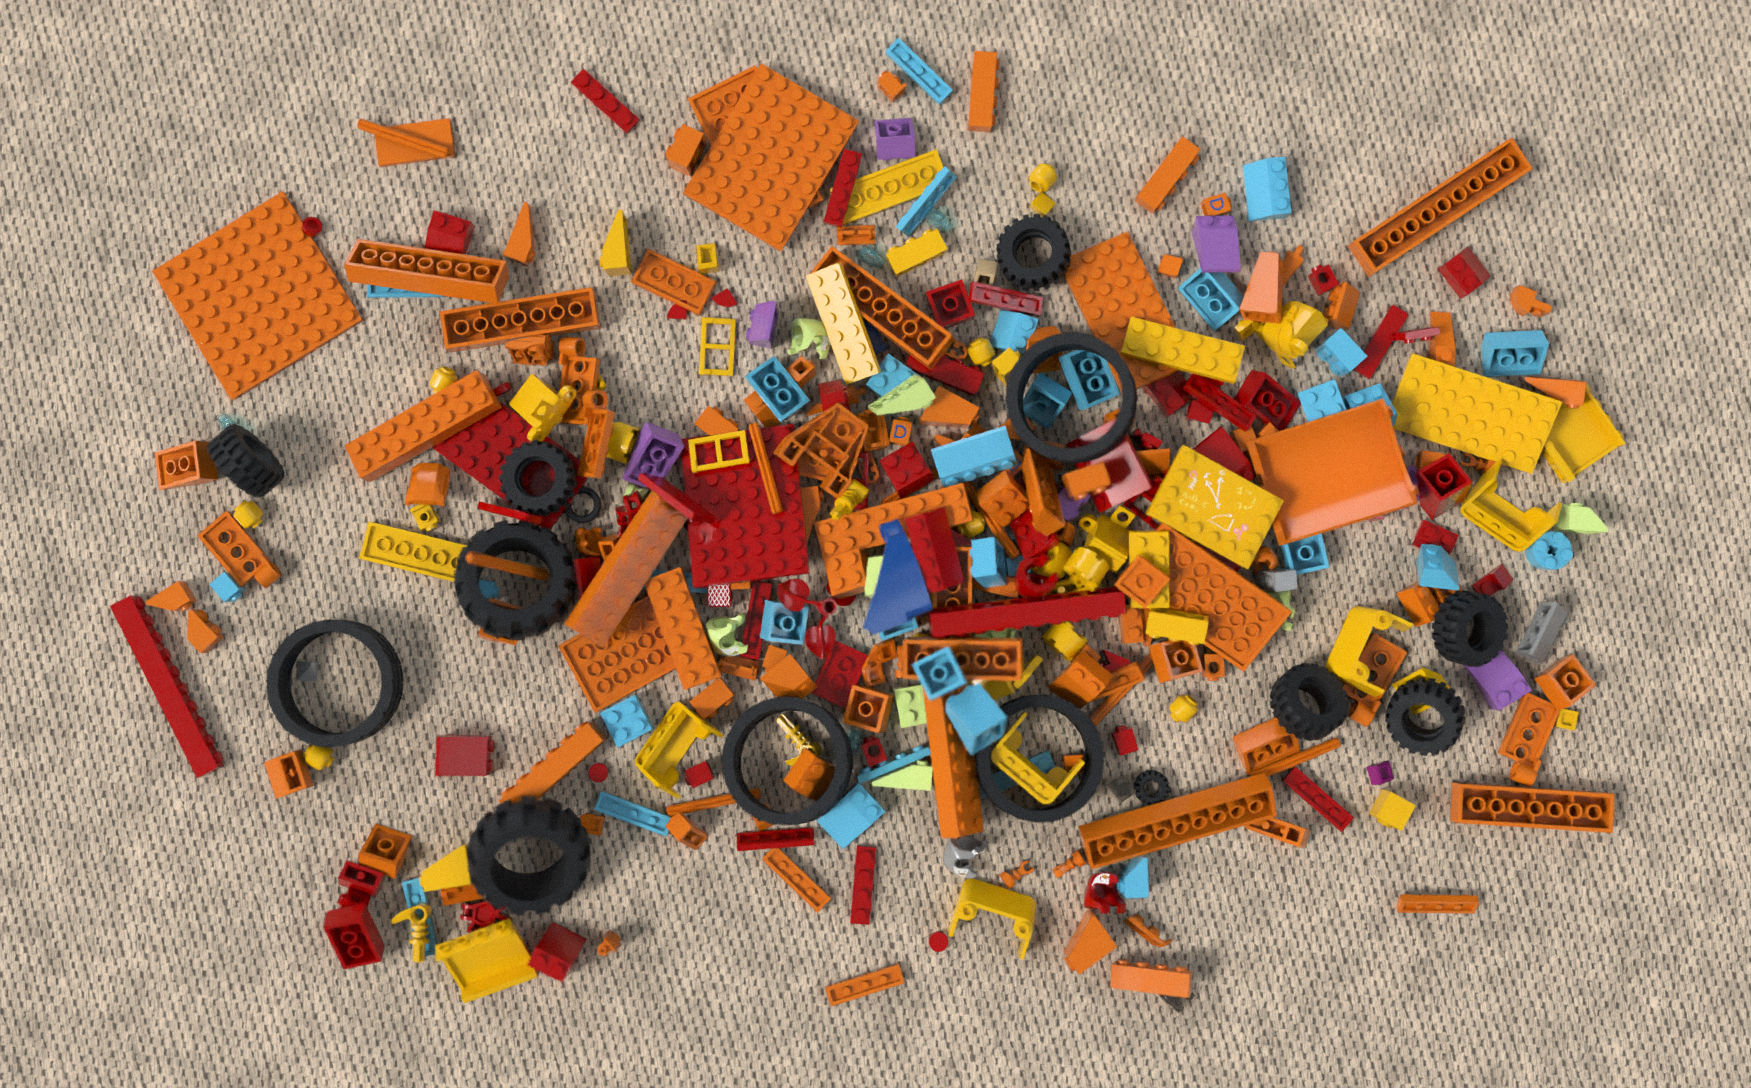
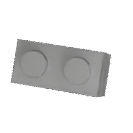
(1277, 579)

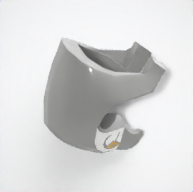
(957, 852)

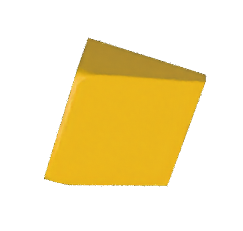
(1042, 204)

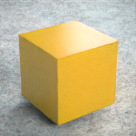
(1391, 810)

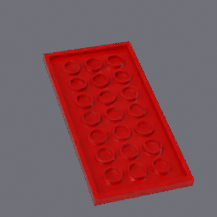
(485, 444)

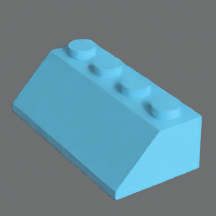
(974, 457)

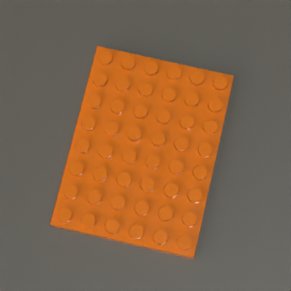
(771, 157)

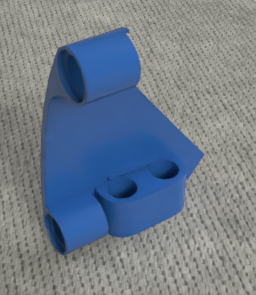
(900, 584)

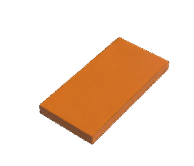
(434, 131)
(673, 282)

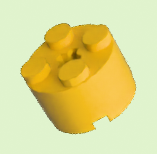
(622, 441)
(1058, 557)
(1085, 568)
(1064, 640)

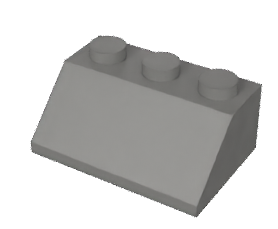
(1542, 632)

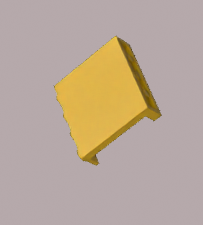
(1580, 438)
(487, 960)

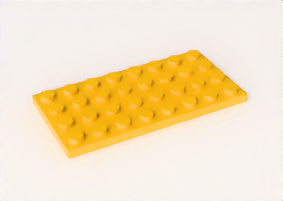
(1473, 413)

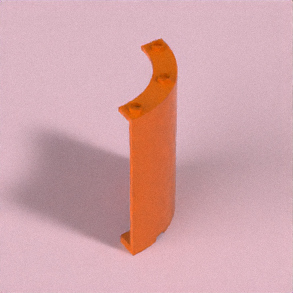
(1333, 471)

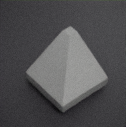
(308, 671)

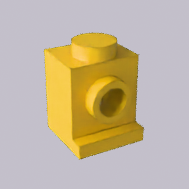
(432, 520)

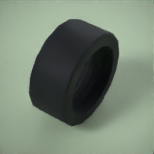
(595, 512)

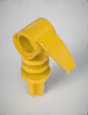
(852, 496)
(797, 737)
(419, 925)

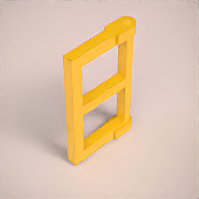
(721, 321)
(720, 463)

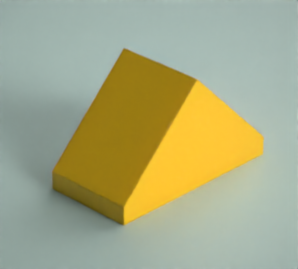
(707, 258)

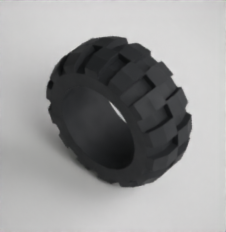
(524, 622)
(528, 890)

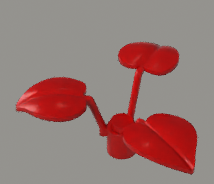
(818, 638)

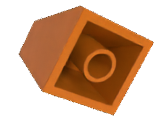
(949, 411)
(1087, 944)

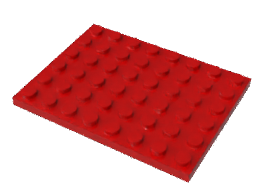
(746, 536)

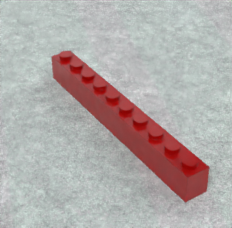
(1026, 611)
(167, 685)

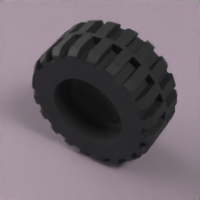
(1033, 228)
(246, 461)
(516, 465)
(1487, 631)
(1323, 688)
(1418, 738)

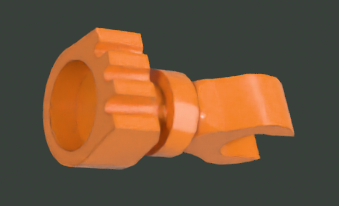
(1478, 464)
(899, 673)
(1077, 859)
(1009, 879)

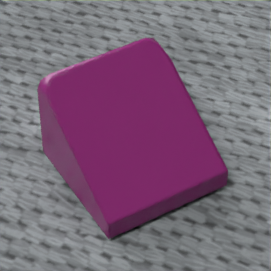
(1380, 773)

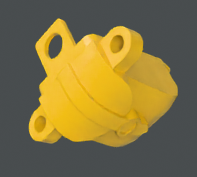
(1297, 330)
(542, 405)
(1108, 537)

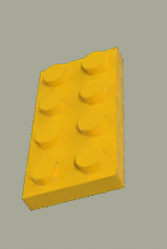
(1155, 548)

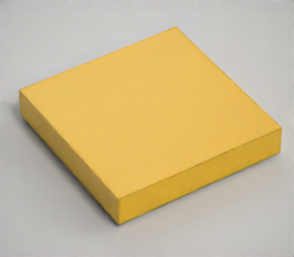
(1029, 667)

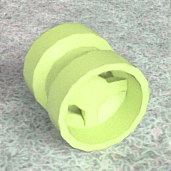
(633, 487)

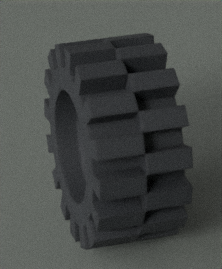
(1162, 783)

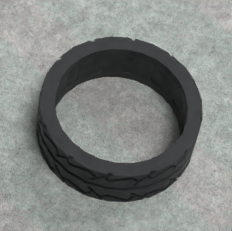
(1036, 355)
(280, 673)
(734, 746)
(1093, 765)

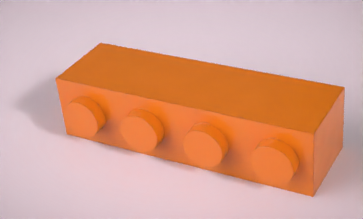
(982, 91)
(1167, 174)
(1151, 979)

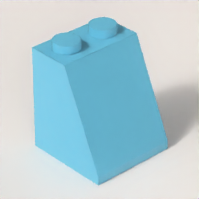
(976, 718)

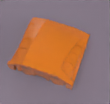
(531, 350)
(428, 484)

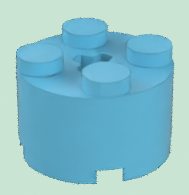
(1559, 552)

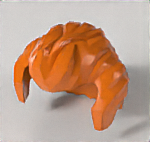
(588, 541)
(1266, 557)

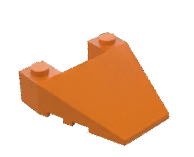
(831, 440)

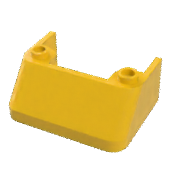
(1503, 519)
(1350, 644)
(670, 743)
(1040, 785)
(998, 900)

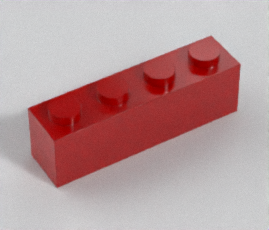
(950, 373)

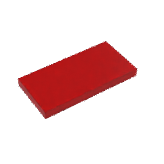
(676, 498)

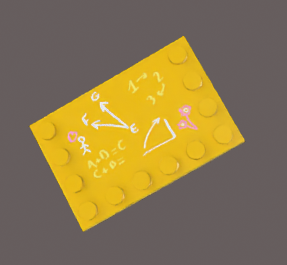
(1214, 507)

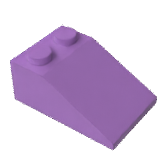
(1217, 243)
(764, 324)
(653, 453)
(1499, 681)

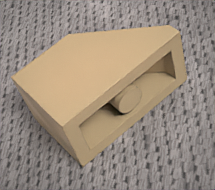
(985, 271)

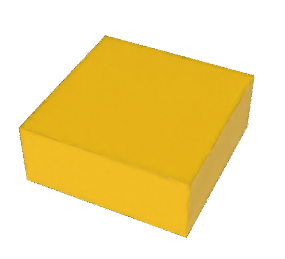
(1567, 719)

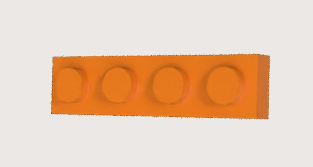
(796, 878)
(1437, 904)
(864, 984)

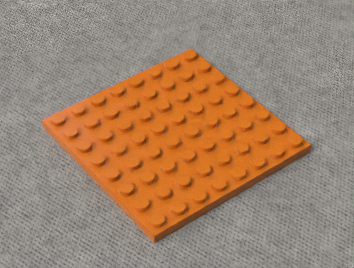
(257, 296)

